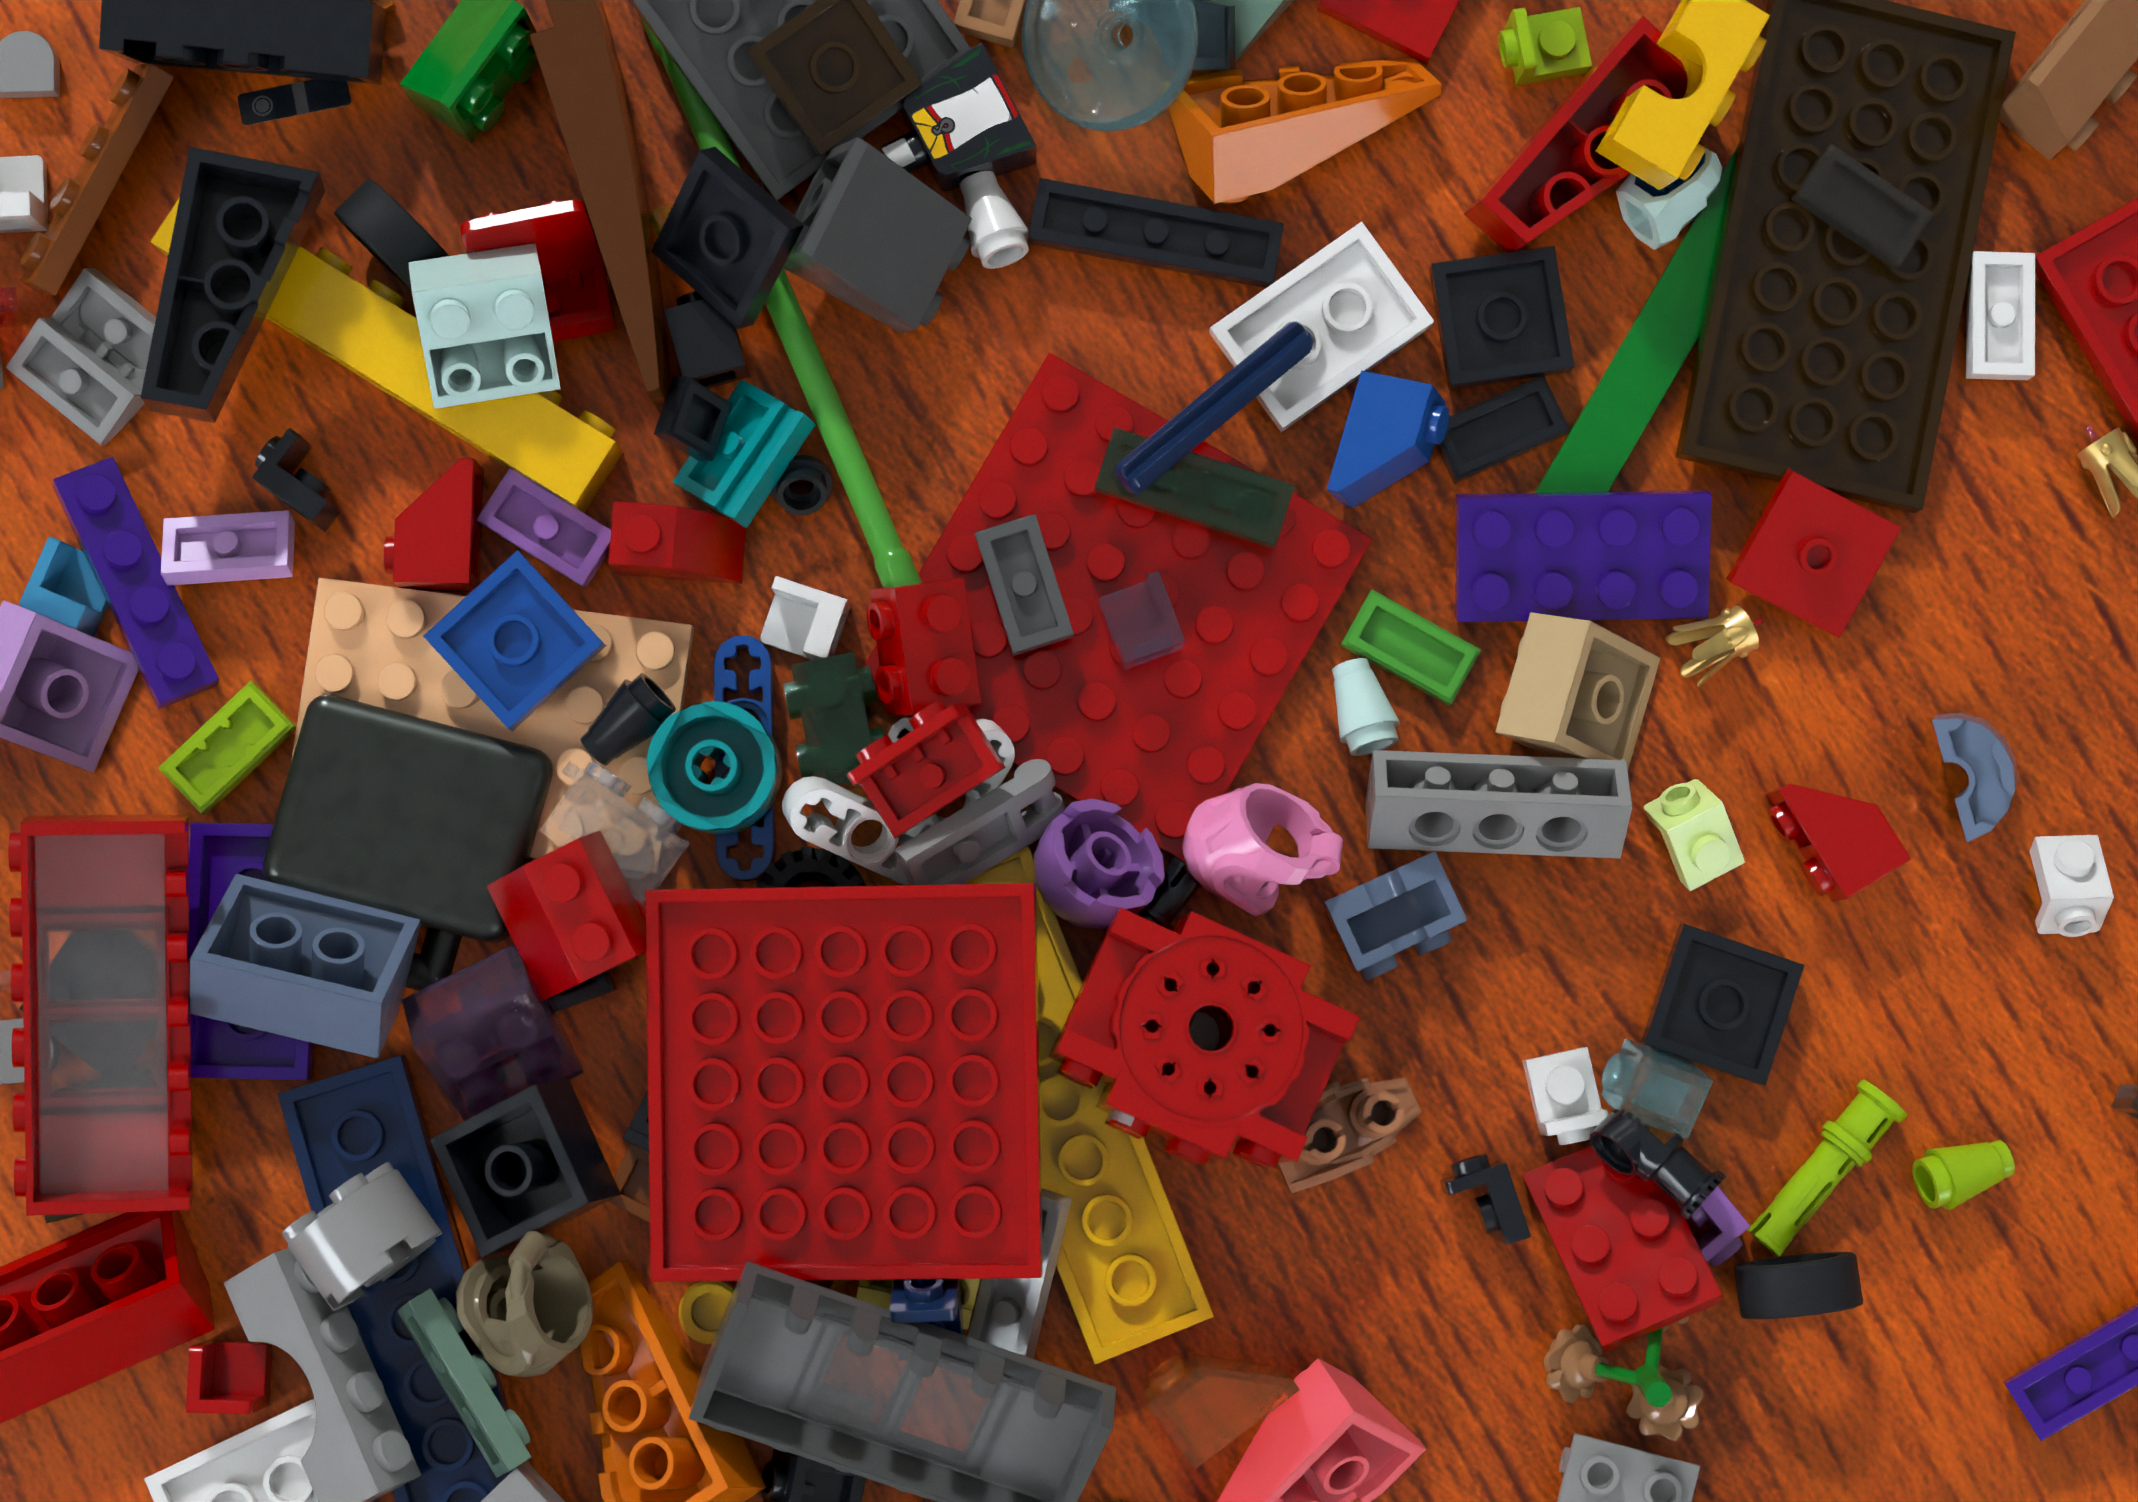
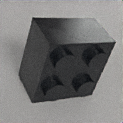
(524, 1166)

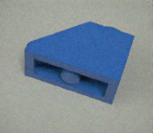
(1386, 436)

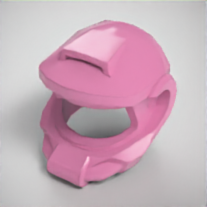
(1230, 851)

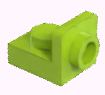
(1544, 45)

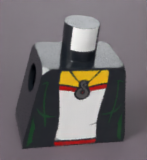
(962, 124)

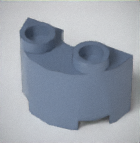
(1990, 769)
(1394, 913)

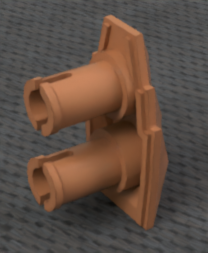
(1350, 1129)

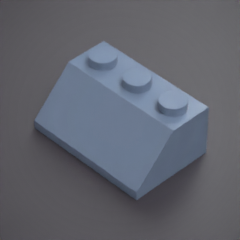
(303, 966)

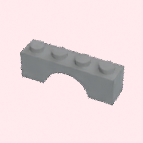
(357, 1438)

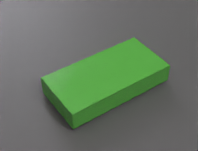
(1410, 647)

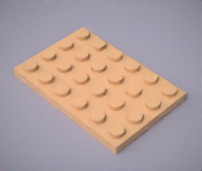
(373, 651)

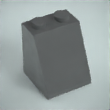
(877, 237)

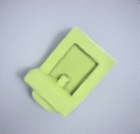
(1695, 832)

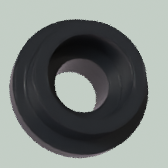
(807, 496)

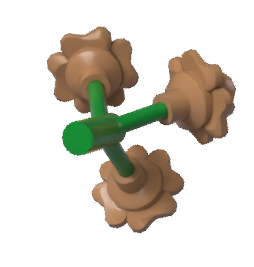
(1660, 1396)

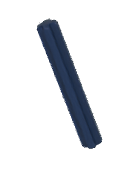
(1213, 407)

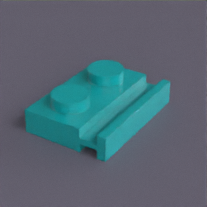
(750, 456)

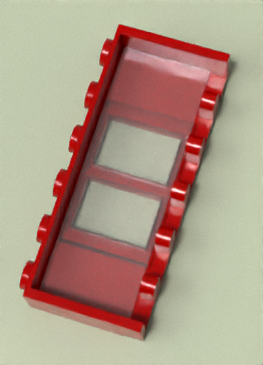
(103, 1013)

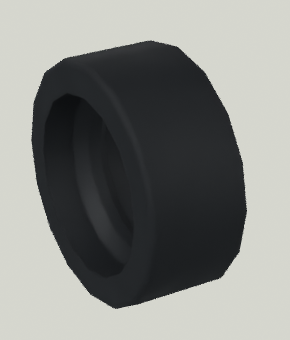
(387, 230)
(1798, 1285)

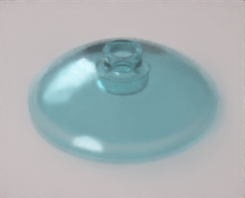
(1094, 78)

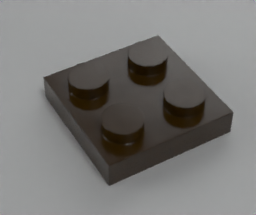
(833, 69)

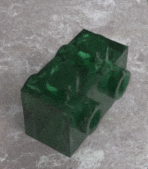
(833, 703)

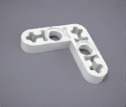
(855, 809)

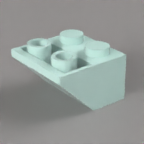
(484, 325)

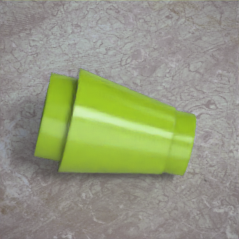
(1960, 1172)

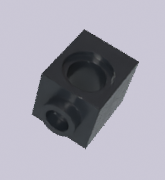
(705, 342)

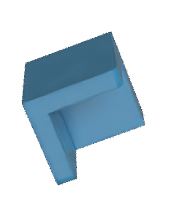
(65, 588)

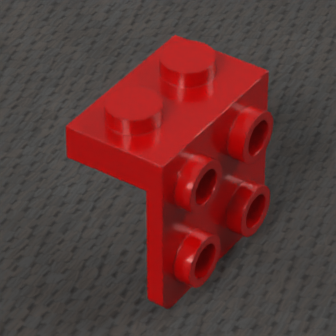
(568, 259)

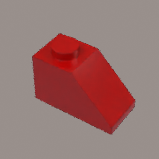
(438, 534)
(675, 543)

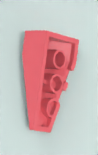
(1324, 1445)

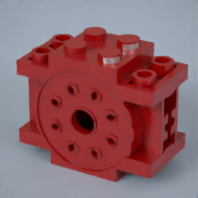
(1136, 1038)

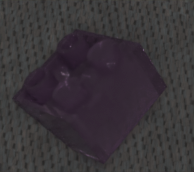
(489, 1033)

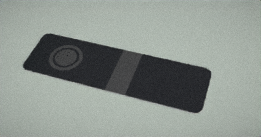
(292, 100)

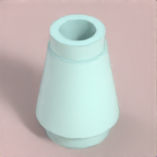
(1363, 709)

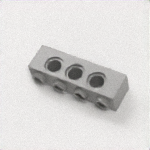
(1497, 804)

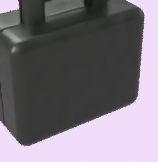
(407, 821)

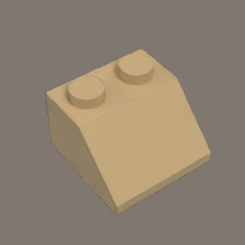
(1577, 690)

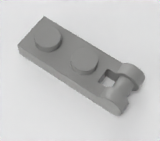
(984, 830)

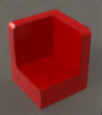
(228, 1377)

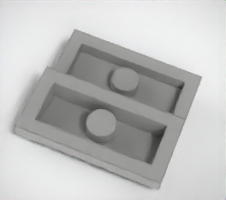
(90, 356)

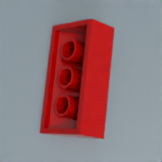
(97, 1306)

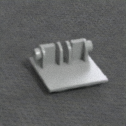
(1618, 1473)

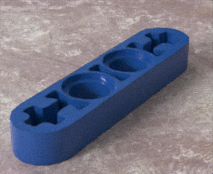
(758, 680)

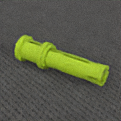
(1843, 1146)

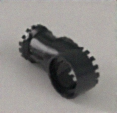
(1635, 1150)

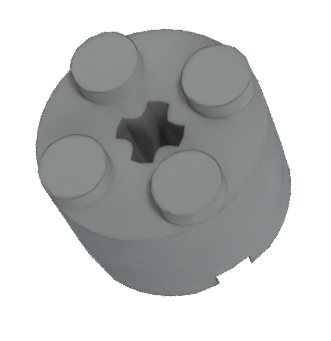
(362, 1235)

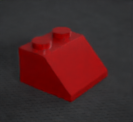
(570, 914)

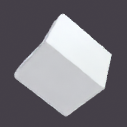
(23, 194)
(804, 620)

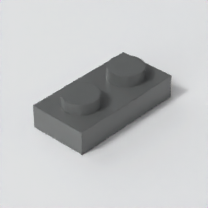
(1024, 584)

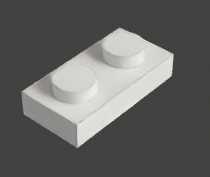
(2000, 316)

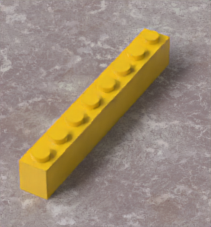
(383, 346)

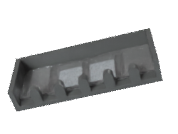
(897, 1398)

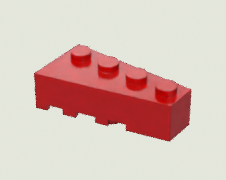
(1559, 162)

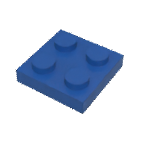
(514, 641)

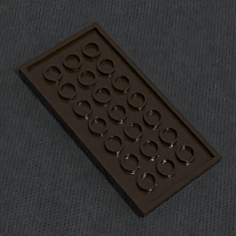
(1806, 337)

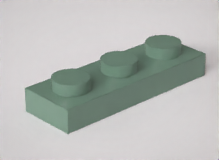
(466, 1382)

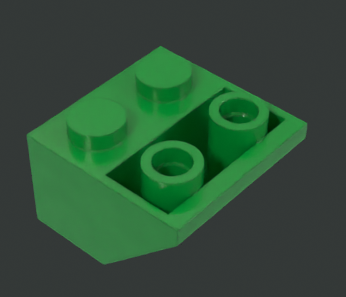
(473, 65)

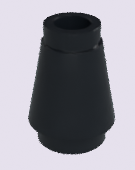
(627, 719)

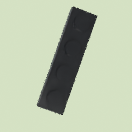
(1155, 233)

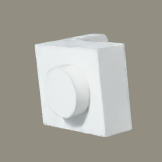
(2071, 884)

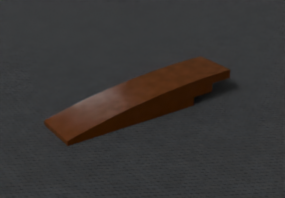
(603, 149)

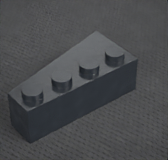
(250, 36)
(223, 269)

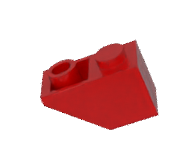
(1840, 837)

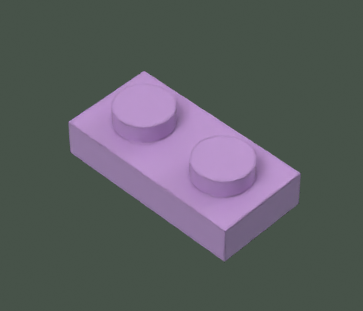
(228, 547)

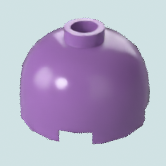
(1096, 864)

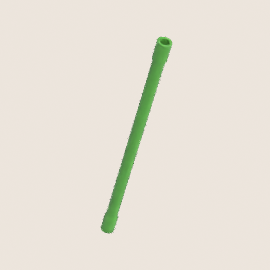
(891, 559)

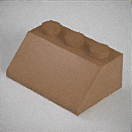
(2073, 77)

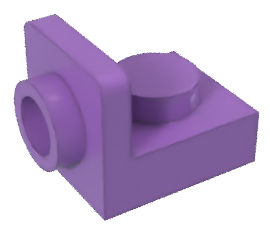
(1725, 1226)

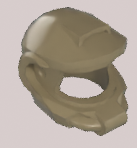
(526, 1313)

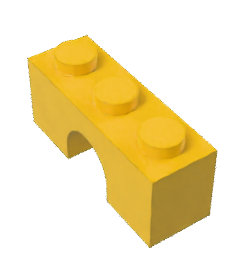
(1661, 135)

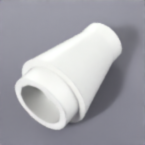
(996, 228)

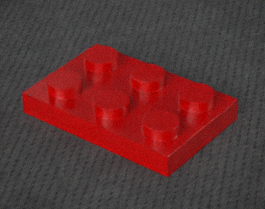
(1621, 1247)

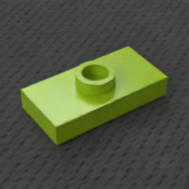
(228, 747)

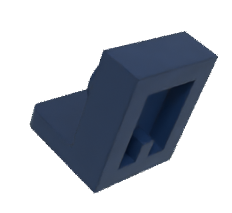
(928, 1301)

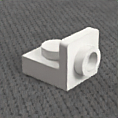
(1564, 1095)

